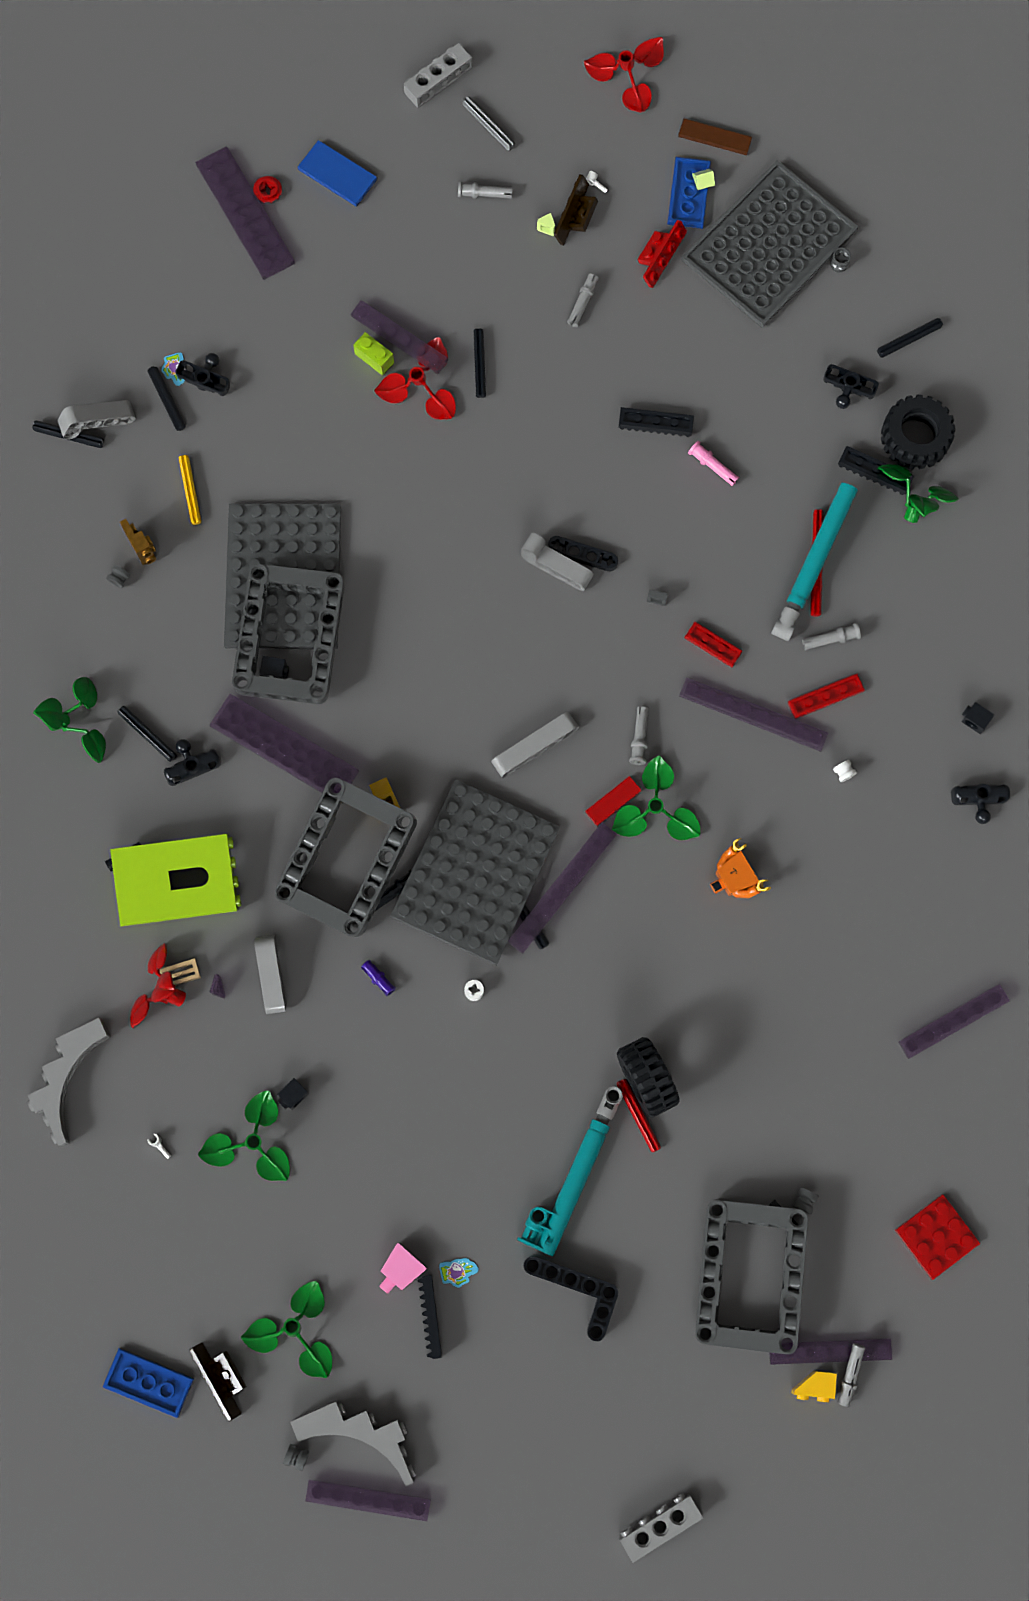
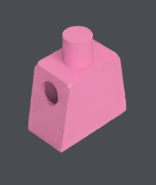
(400, 1269)

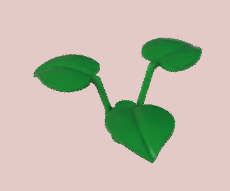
(917, 504)
(51, 714)
(630, 821)
(273, 1164)
(262, 1333)

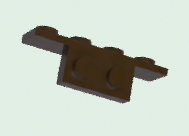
(577, 211)
(221, 1377)

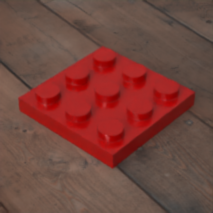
(937, 1236)

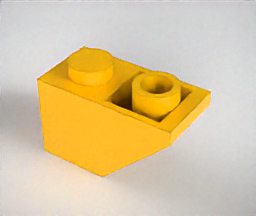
(384, 791)
(817, 1385)

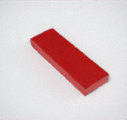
(713, 644)
(613, 801)

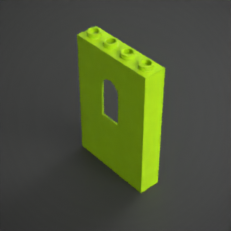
(145, 886)

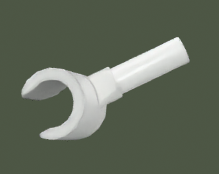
(591, 179)
(158, 1144)

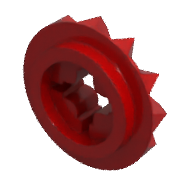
(274, 186)

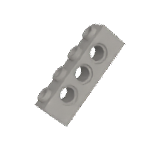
(435, 83)
(672, 1528)

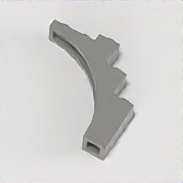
(50, 1099)
(361, 1426)

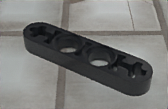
(584, 549)

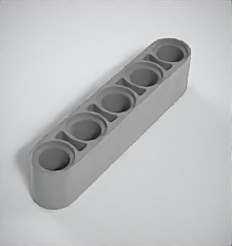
(535, 744)

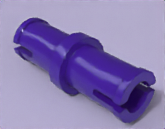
(378, 977)

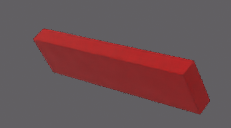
(826, 696)

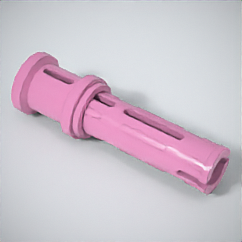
(706, 458)

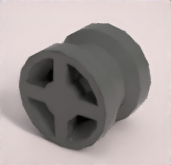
(118, 576)

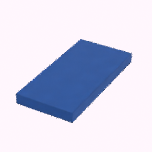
(337, 173)
(686, 201)
(148, 1382)

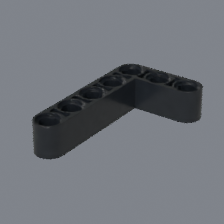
(581, 1278)

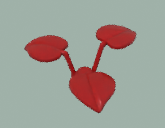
(602, 66)
(393, 388)
(163, 992)

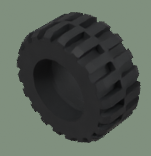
(922, 410)
(648, 1077)

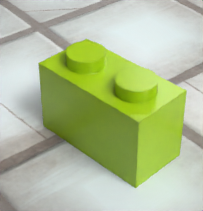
(373, 353)

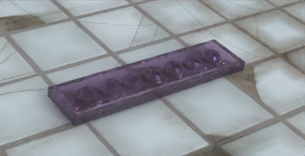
(245, 213)
(280, 745)

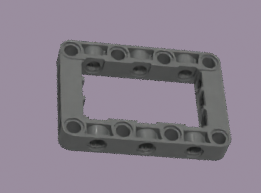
(251, 629)
(378, 874)
(712, 1276)

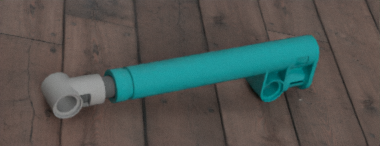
(815, 560)
(548, 1233)

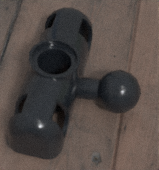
(840, 381)
(212, 382)
(180, 768)
(991, 793)

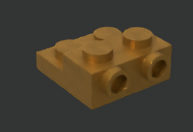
(142, 544)

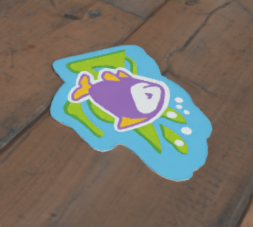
(170, 367)
(457, 1271)

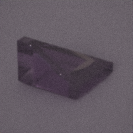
(217, 987)

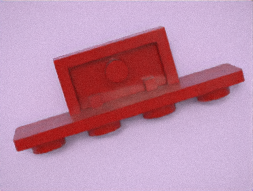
(660, 251)

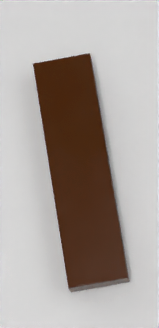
(715, 136)

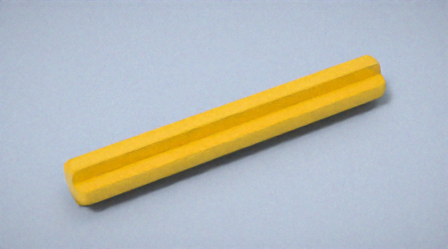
(190, 489)

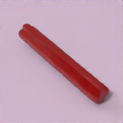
(638, 1115)

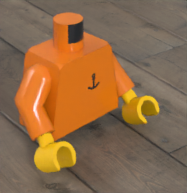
(736, 874)

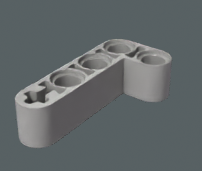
(94, 415)
(554, 563)
(269, 972)

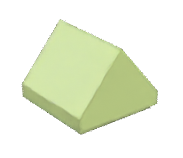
(704, 179)
(546, 224)

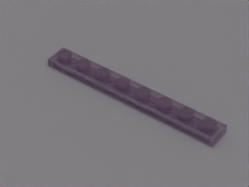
(753, 714)
(562, 888)

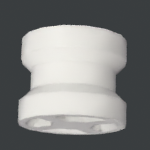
(845, 771)
(474, 994)

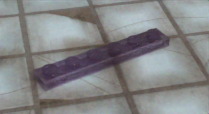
(399, 337)
(953, 1021)
(832, 1351)
(368, 1500)

